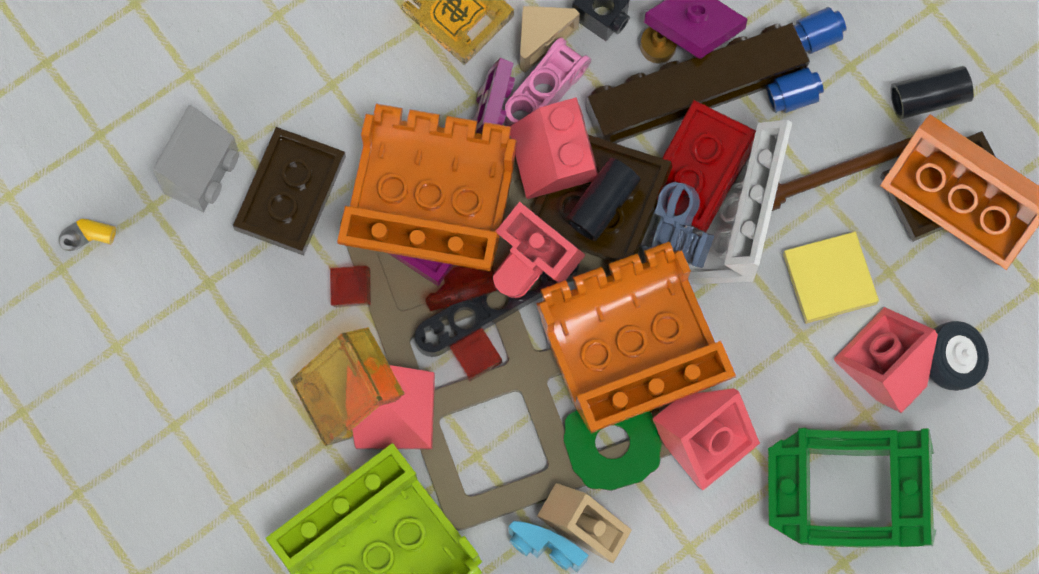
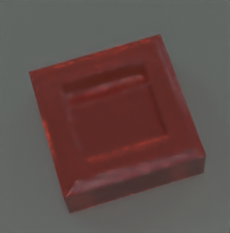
(350, 286)
(476, 355)

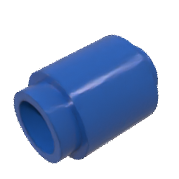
(820, 29)
(794, 90)

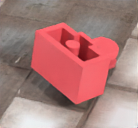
(534, 250)

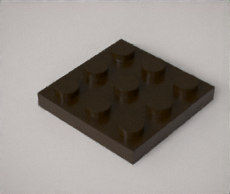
(629, 225)

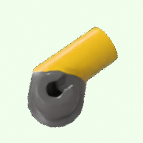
(85, 231)

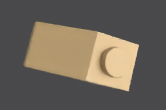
(584, 522)

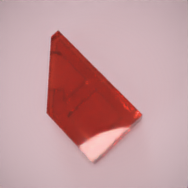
(461, 285)

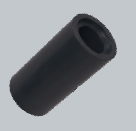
(932, 92)
(602, 198)

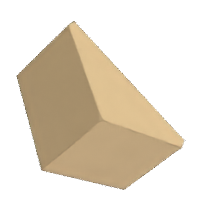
(541, 29)

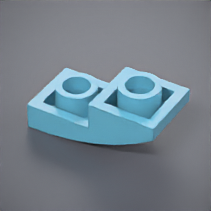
(535, 539)

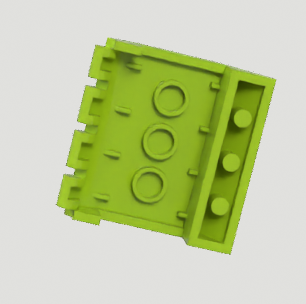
(374, 525)

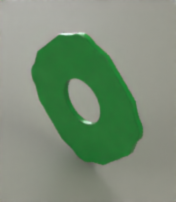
(607, 473)

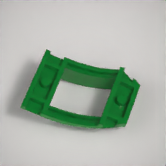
(910, 487)

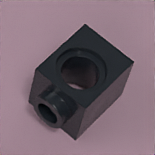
(599, 24)

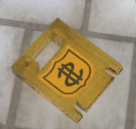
(452, 19)

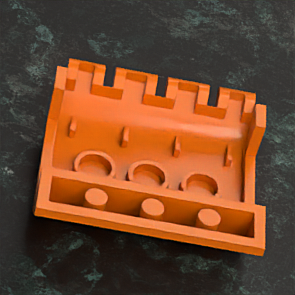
(430, 188)
(631, 337)

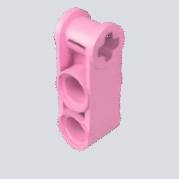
(559, 69)

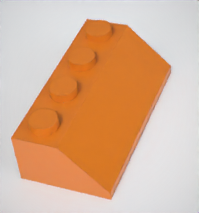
(966, 191)

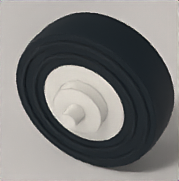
(959, 356)

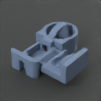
(672, 227)

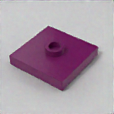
(696, 24)

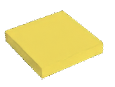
(830, 277)

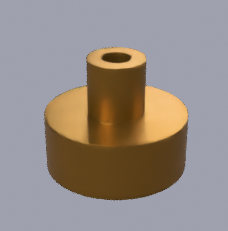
(656, 47)

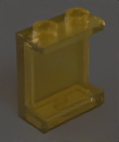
(346, 385)

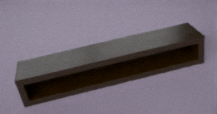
(714, 80)

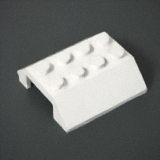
(745, 213)

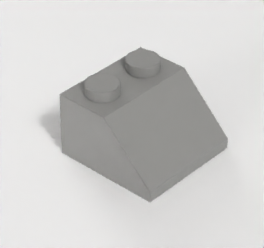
(196, 160)

